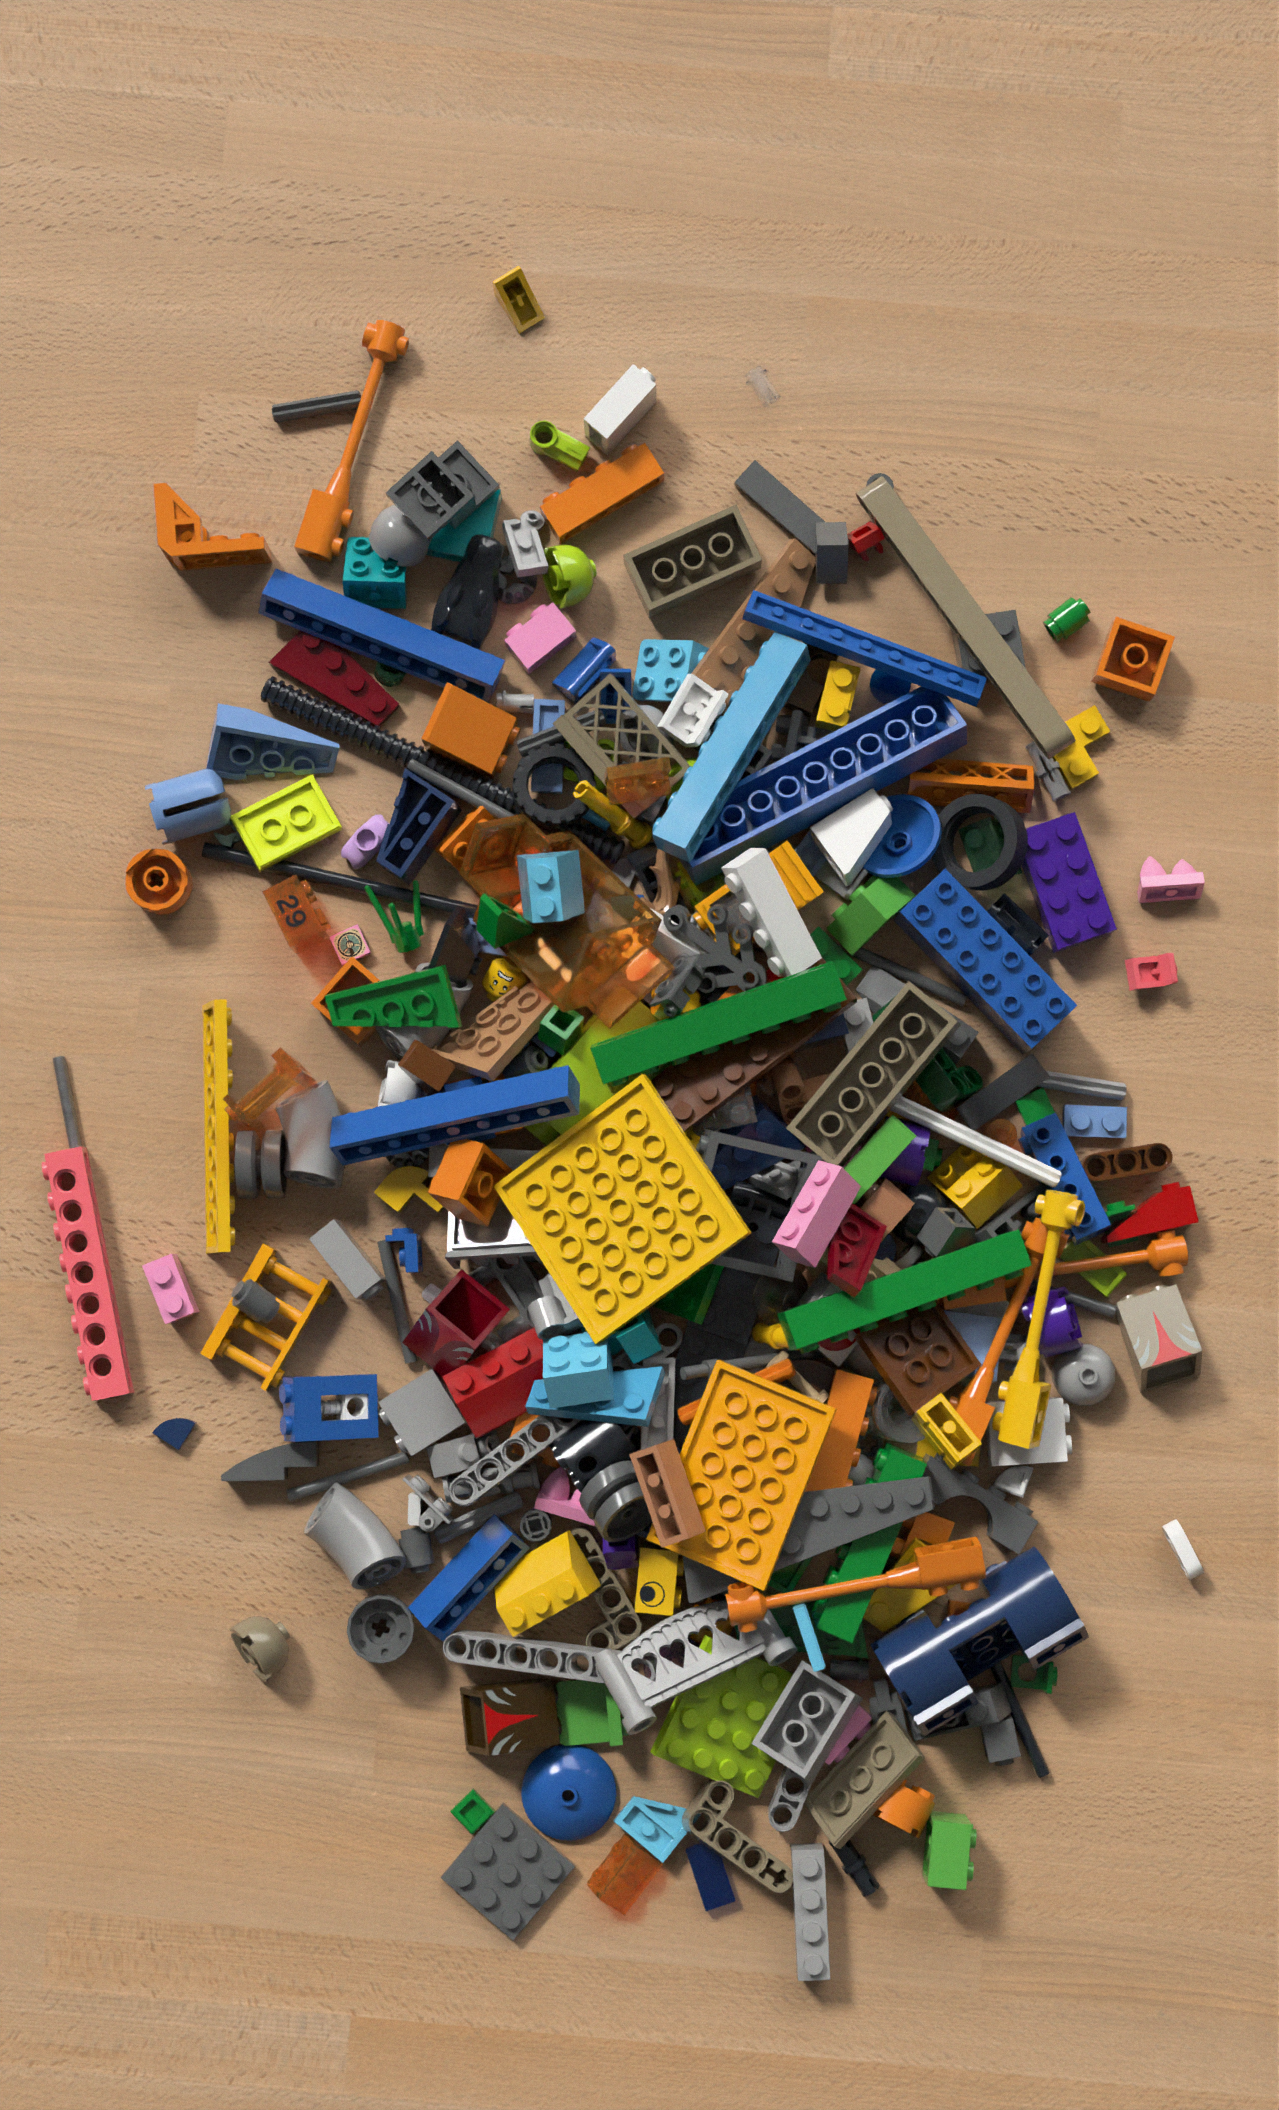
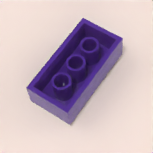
(1065, 884)

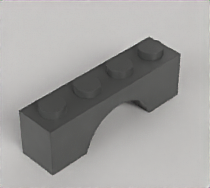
(1006, 1523)

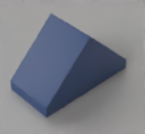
(609, 695)

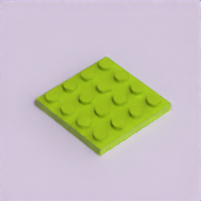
(717, 1722)

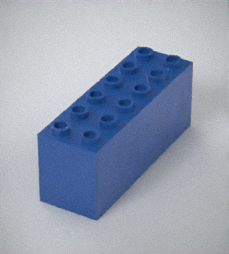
(984, 962)

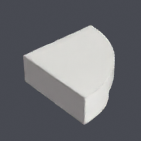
(1014, 1480)

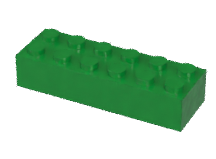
(865, 1555)

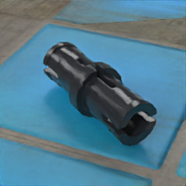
(856, 1866)

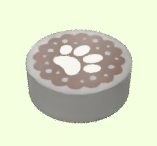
(908, 1256)

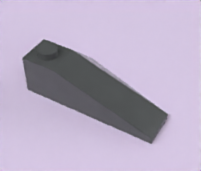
(881, 987)

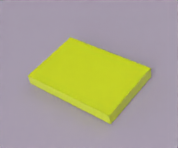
(286, 823)

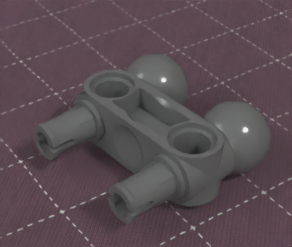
(520, 1284)

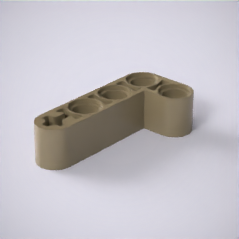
(613, 1613)
(739, 1844)

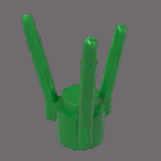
(402, 934)

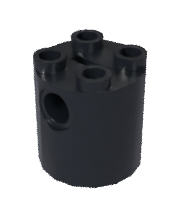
(592, 1448)

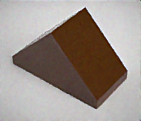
(426, 1067)

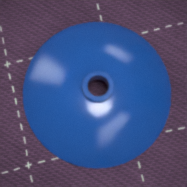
(915, 827)
(571, 1769)

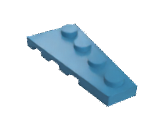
(632, 1403)

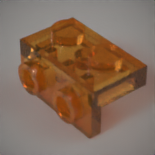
(623, 1874)

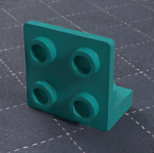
(372, 578)

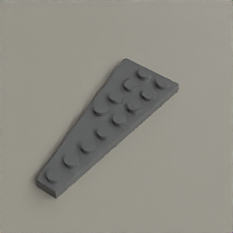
(827, 1521)

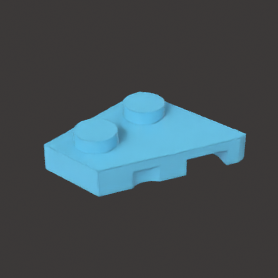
(653, 1825)

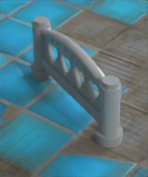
(638, 1694)

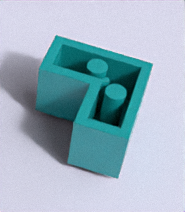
(636, 1338)

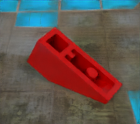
(1158, 1212)

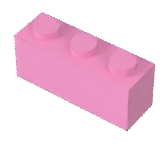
(816, 1214)

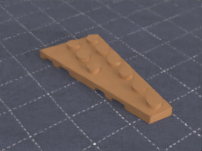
(741, 640)
(498, 1032)

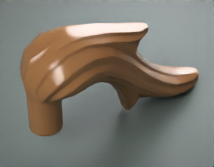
(667, 885)

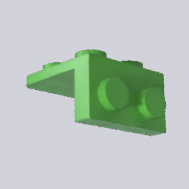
(588, 1714)

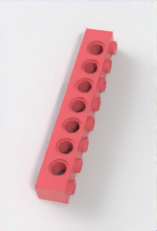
(101, 1286)

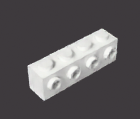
(770, 912)

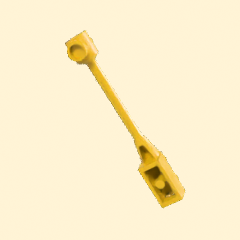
(1024, 1394)

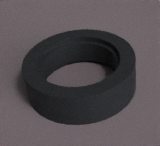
(1014, 841)
(1002, 1092)

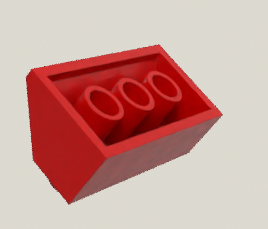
(497, 1383)

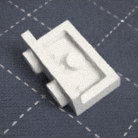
(693, 712)

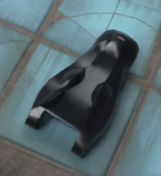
(470, 597)

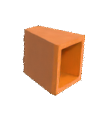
(470, 731)

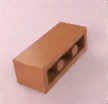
(667, 1493)

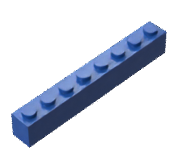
(379, 635)
(455, 1115)

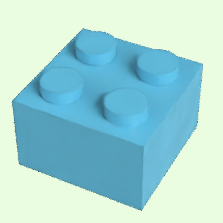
(577, 1370)

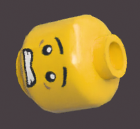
(502, 977)

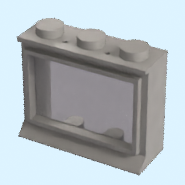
(479, 1242)

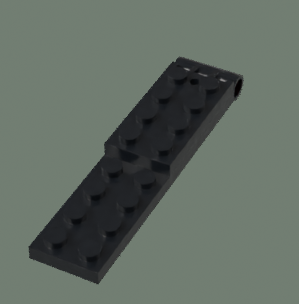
(731, 1311)

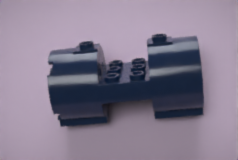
(1022, 1613)

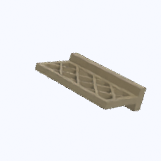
(596, 757)

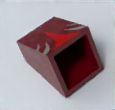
(455, 1324)

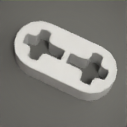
(1182, 1549)

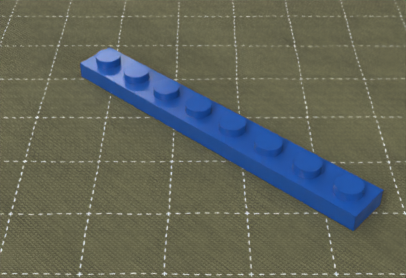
(864, 648)

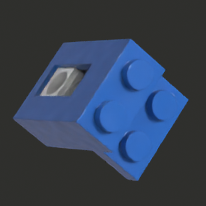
(304, 1407)

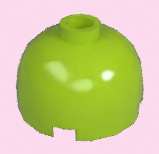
(568, 575)

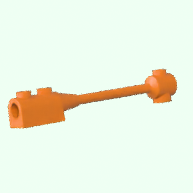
(329, 509)
(1164, 1254)
(971, 1402)
(933, 1570)

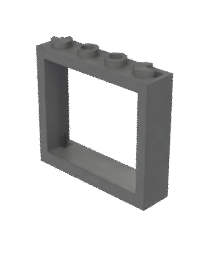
(707, 1149)

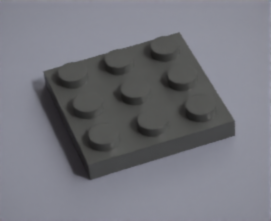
(508, 1871)

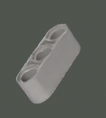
(791, 1800)

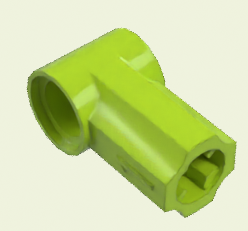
(561, 447)

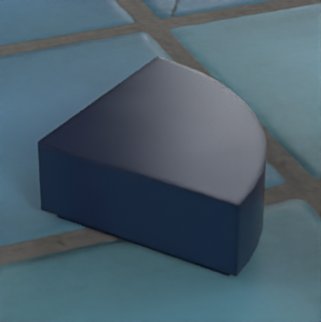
(175, 1431)

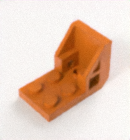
(188, 542)

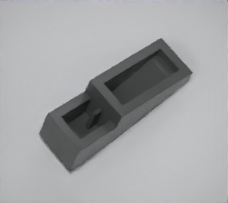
(274, 1462)

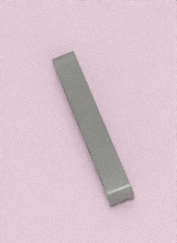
(536, 1655)

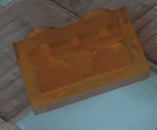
(638, 781)

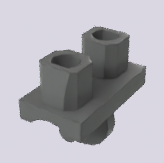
(798, 733)

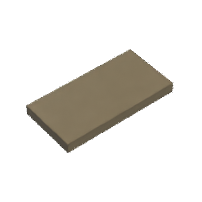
(863, 1779)

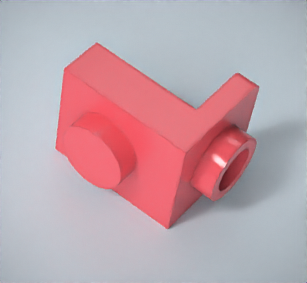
(1151, 971)

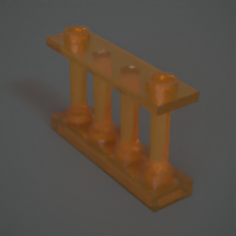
(286, 1073)

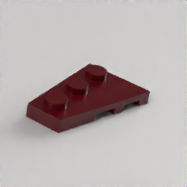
(853, 1249)

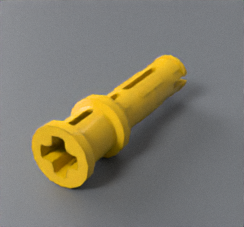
(620, 820)

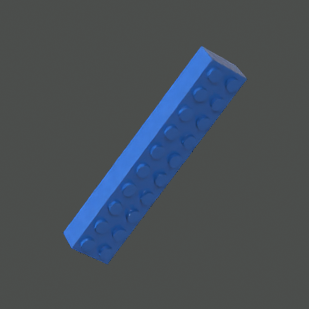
(829, 776)

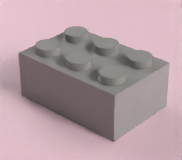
(807, 1721)

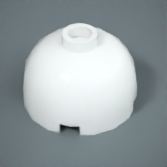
(397, 1086)

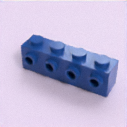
(1049, 1144)
(465, 1577)

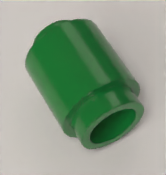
(1067, 619)

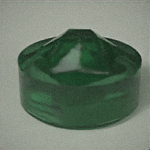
(388, 675)

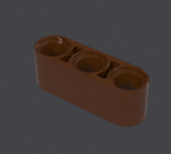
(1140, 1160)

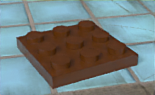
(918, 1355)

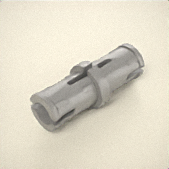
(1058, 788)

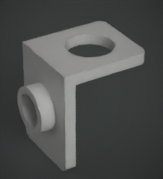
(830, 878)

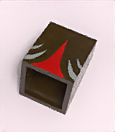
(510, 1716)

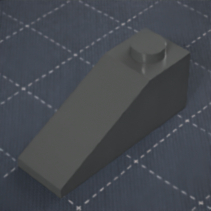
(1013, 1217)

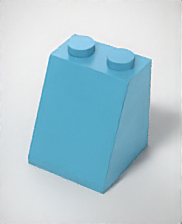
(551, 886)

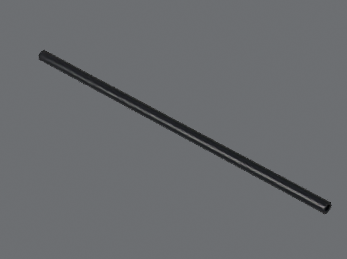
(338, 880)

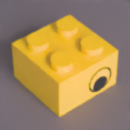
(657, 1580)

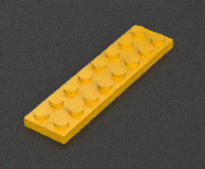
(217, 1139)

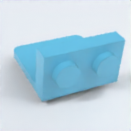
(663, 667)

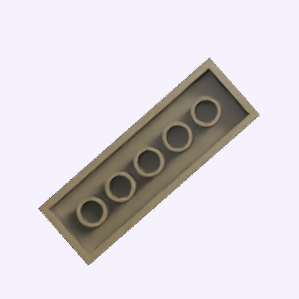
(873, 1075)

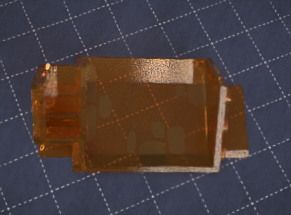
(587, 960)

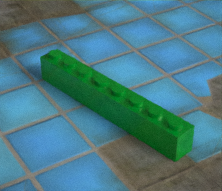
(717, 1023)
(904, 1290)

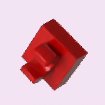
(865, 537)

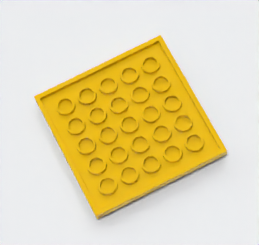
(621, 1209)

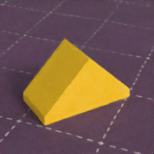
(517, 299)

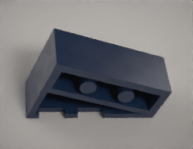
(416, 827)
(738, 1164)

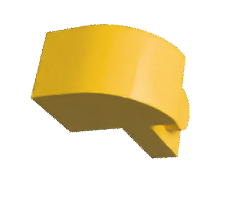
(403, 1185)

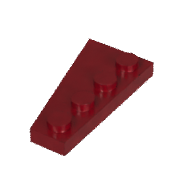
(335, 676)

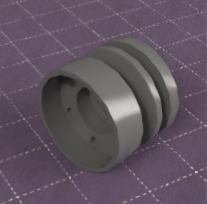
(363, 1636)

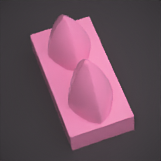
(1181, 884)
(556, 1499)

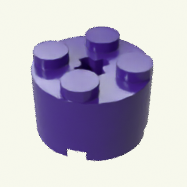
(909, 1164)
(1059, 1325)

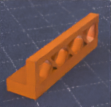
(942, 788)

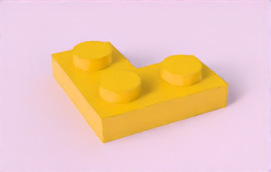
(1074, 760)

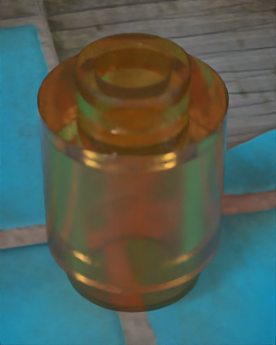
(1011, 1132)

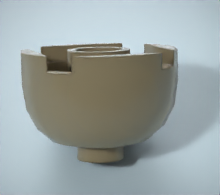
(262, 1645)

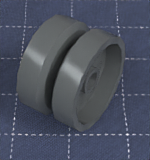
(260, 1164)
(616, 1502)

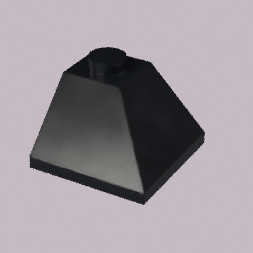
(458, 948)

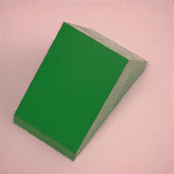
(500, 923)

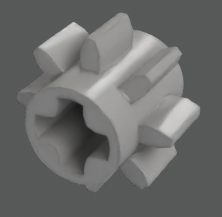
(1012, 1351)

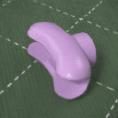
(365, 842)

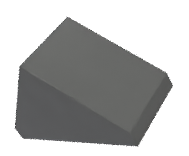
(831, 552)

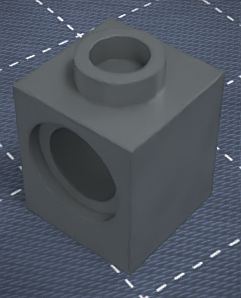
(1000, 1741)

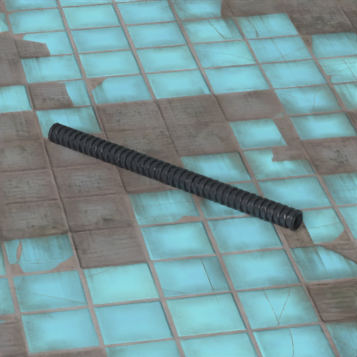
(401, 751)

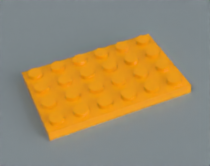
(748, 1470)

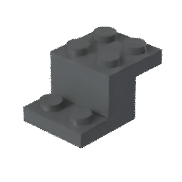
(442, 490)

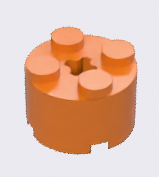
(141, 883)
(907, 1809)

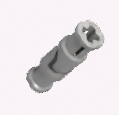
(523, 1477)

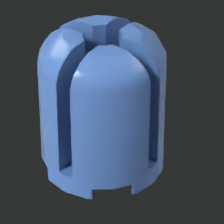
(194, 819)

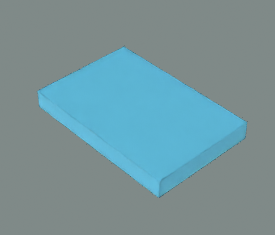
(808, 1636)

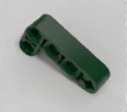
(943, 1081)

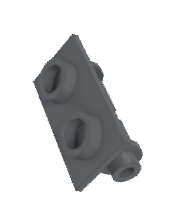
(670, 992)

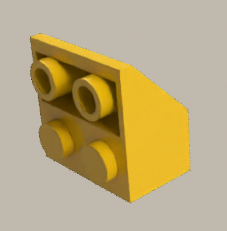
(974, 1184)

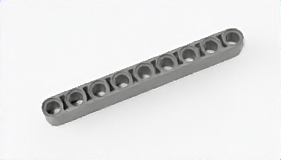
(526, 1441)

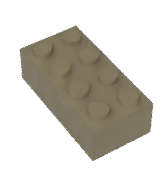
(692, 561)

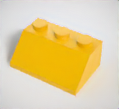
(544, 1583)

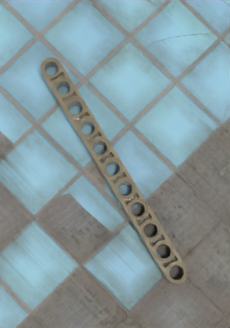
(966, 618)

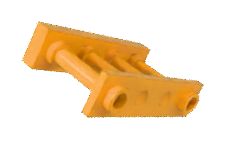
(232, 1317)

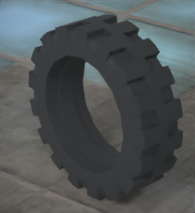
(547, 755)

